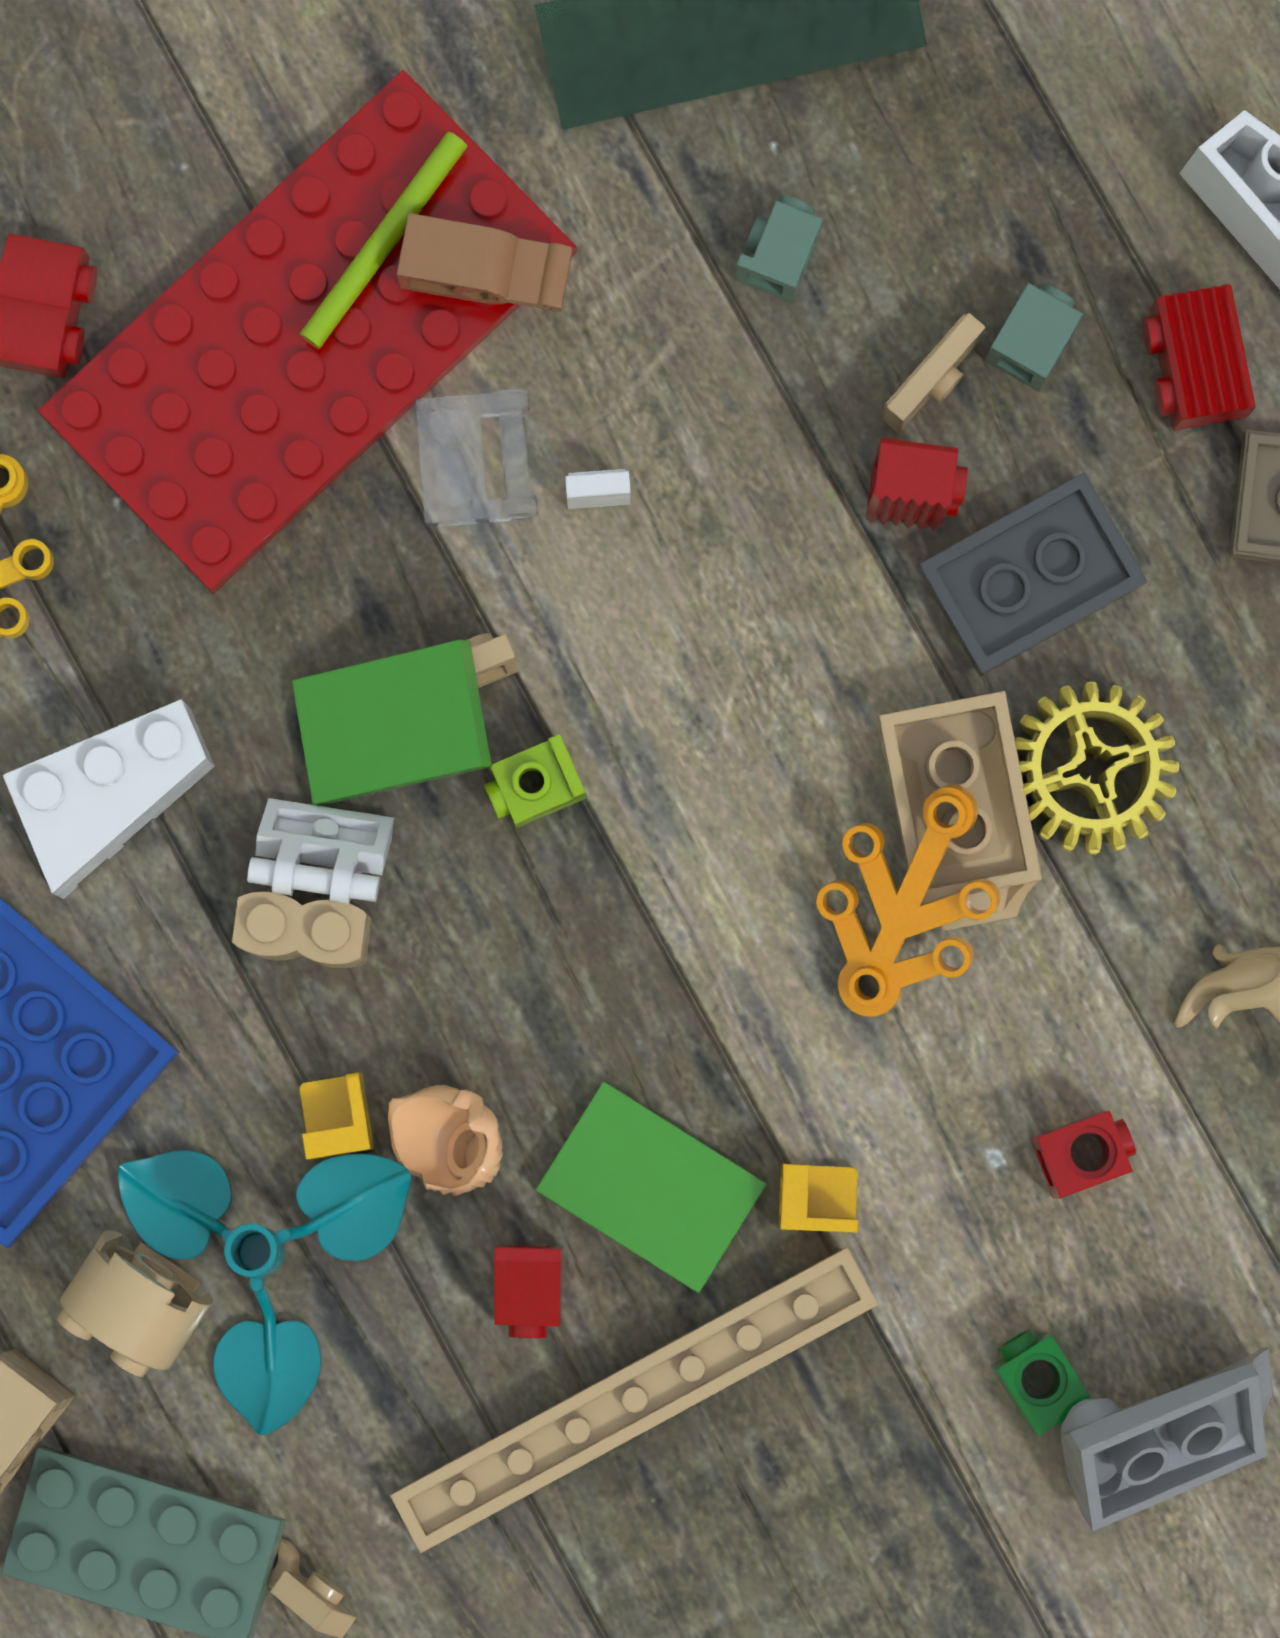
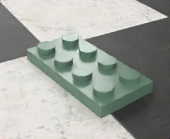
(143, 1546)

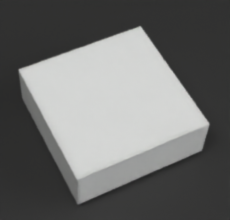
(598, 488)

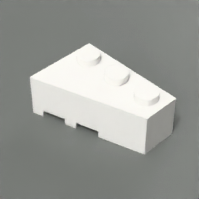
(105, 789)

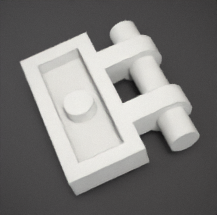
(322, 837)

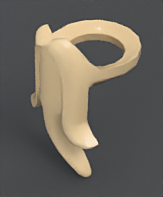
(1245, 982)

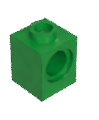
(1051, 1408)

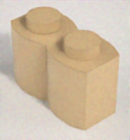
(283, 929)

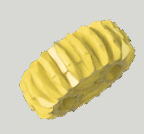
(1100, 795)

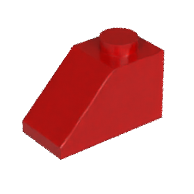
(528, 1289)

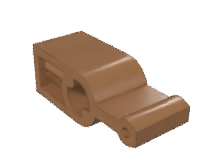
(482, 264)

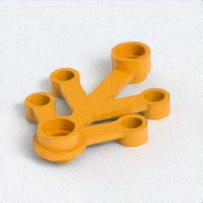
(902, 911)

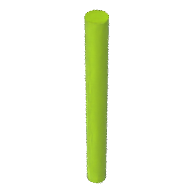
(383, 240)

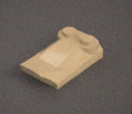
(975, 748)

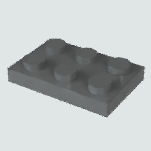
(1032, 574)

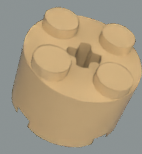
(133, 1304)

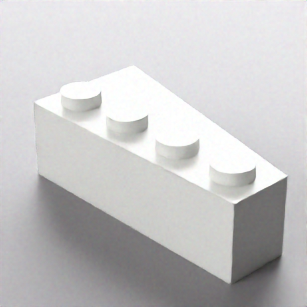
(1240, 183)

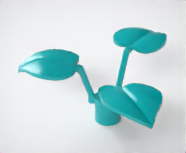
(352, 1205)

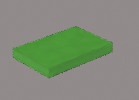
(391, 722)
(651, 1187)

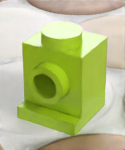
(560, 787)

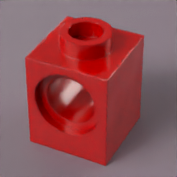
(1055, 1158)

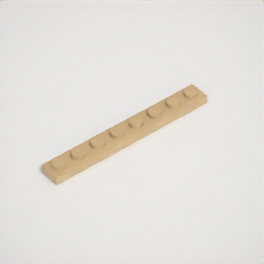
(633, 1399)

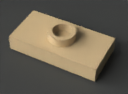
(935, 374)

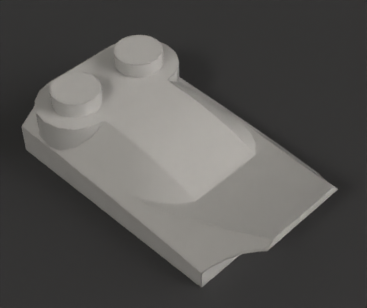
(1165, 1443)

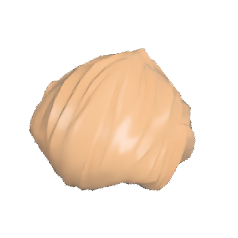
(446, 1138)

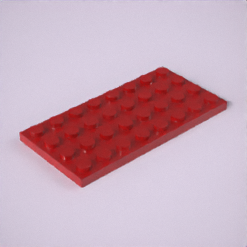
(212, 399)

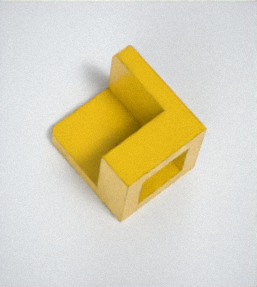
(336, 1117)
(818, 1198)

